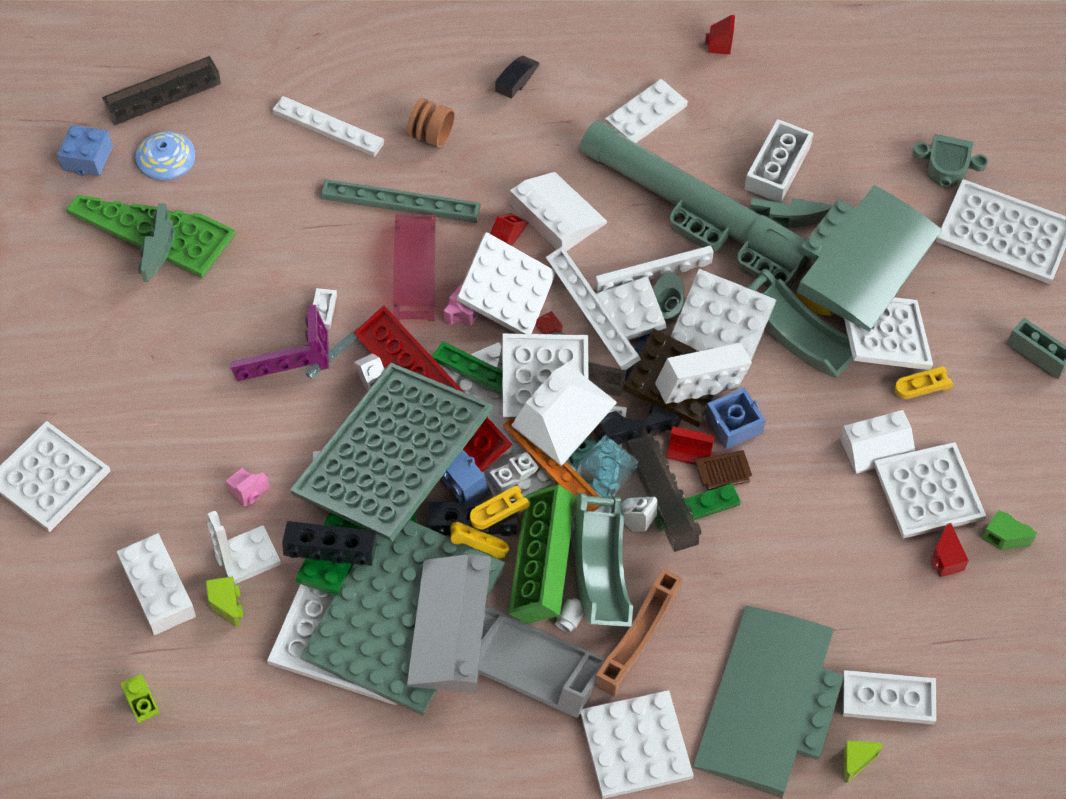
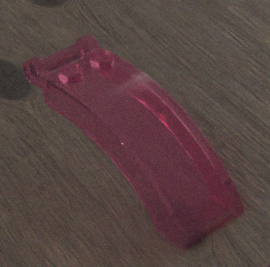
(414, 265)

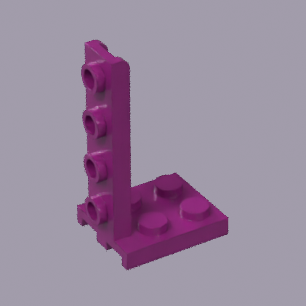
(313, 353)

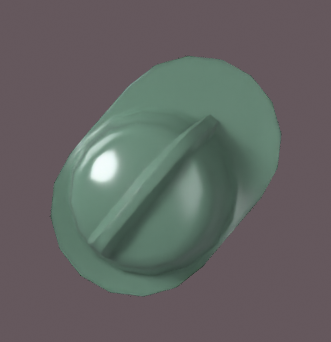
(670, 295)

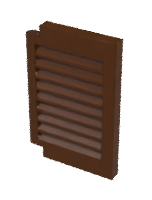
(723, 469)

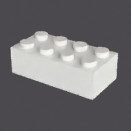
(778, 161)
(703, 373)
(156, 584)

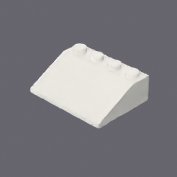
(555, 210)

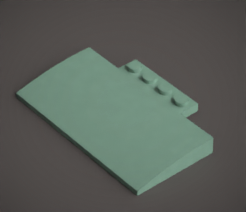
(865, 255)
(770, 701)

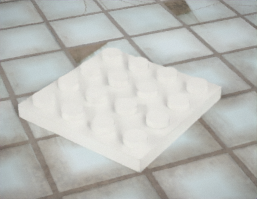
(506, 285)
(722, 315)
(895, 338)
(531, 360)
(49, 476)
(929, 490)
(636, 744)

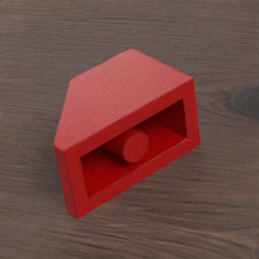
(721, 36)
(508, 228)
(949, 554)

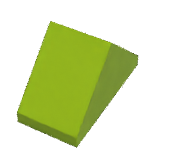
(858, 755)

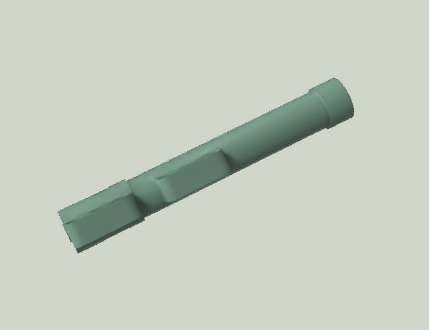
(701, 207)

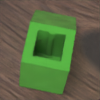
(1008, 533)

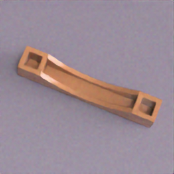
(625, 655)

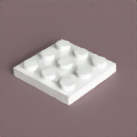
(633, 308)

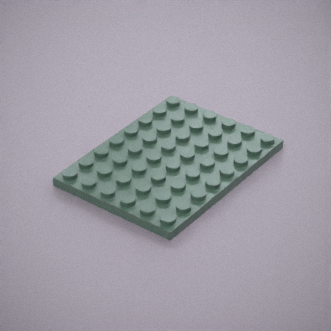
(391, 451)
(373, 618)

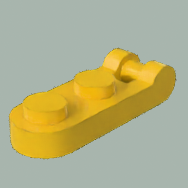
(923, 383)
(498, 508)
(478, 540)

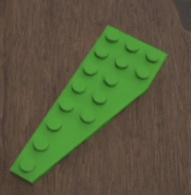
(196, 239)

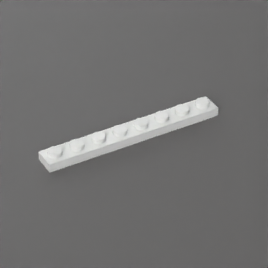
(593, 308)

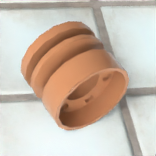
(431, 122)

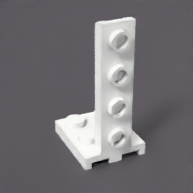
(244, 554)

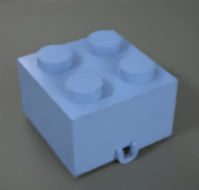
(85, 150)
(735, 418)
(465, 479)

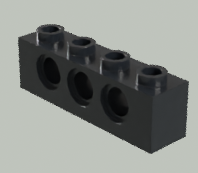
(460, 511)
(329, 543)

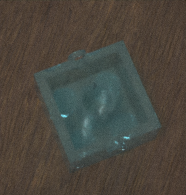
(607, 467)

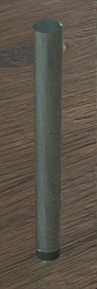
(334, 352)

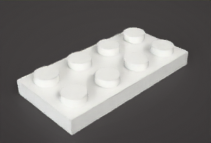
(647, 111)
(889, 697)

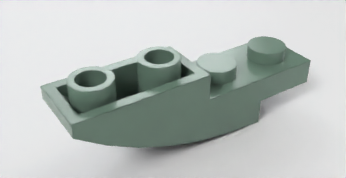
(796, 214)
(157, 245)

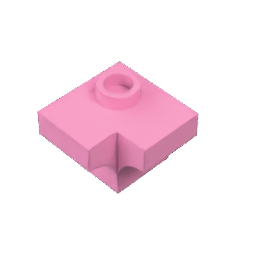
(459, 312)
(247, 486)

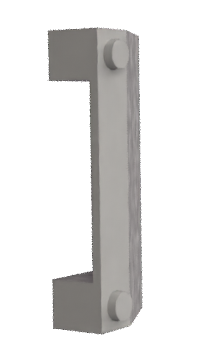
(450, 623)
(537, 663)

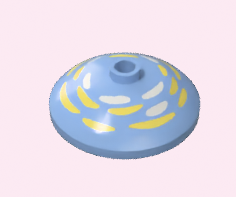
(166, 162)

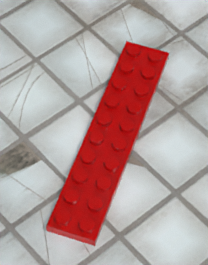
(394, 344)

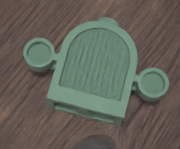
(949, 159)

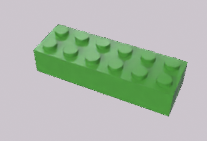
(542, 555)

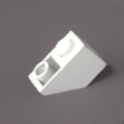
(369, 370)
(639, 512)

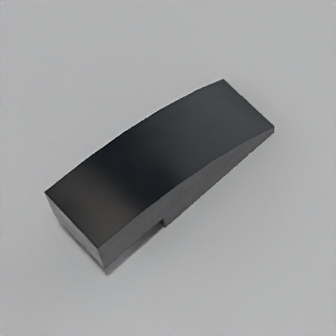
(515, 76)

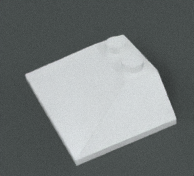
(563, 413)

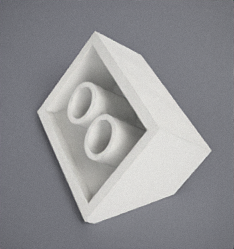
(877, 439)

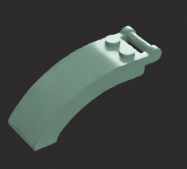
(803, 331)
(601, 562)

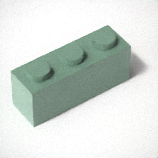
(1039, 347)

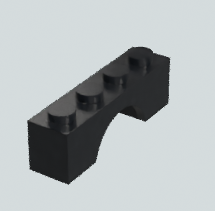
(623, 429)

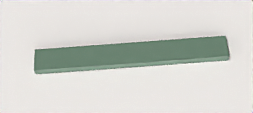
(400, 200)

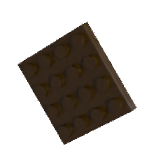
(646, 371)

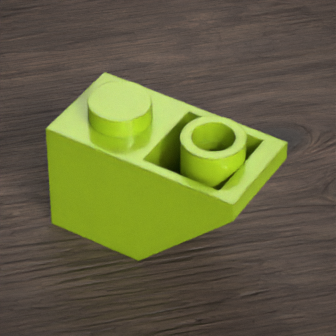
(223, 599)
(140, 698)

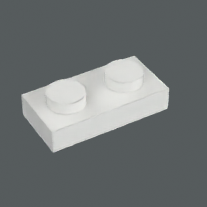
(325, 302)

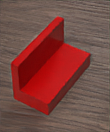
(689, 445)

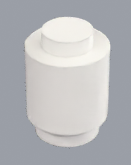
(570, 615)

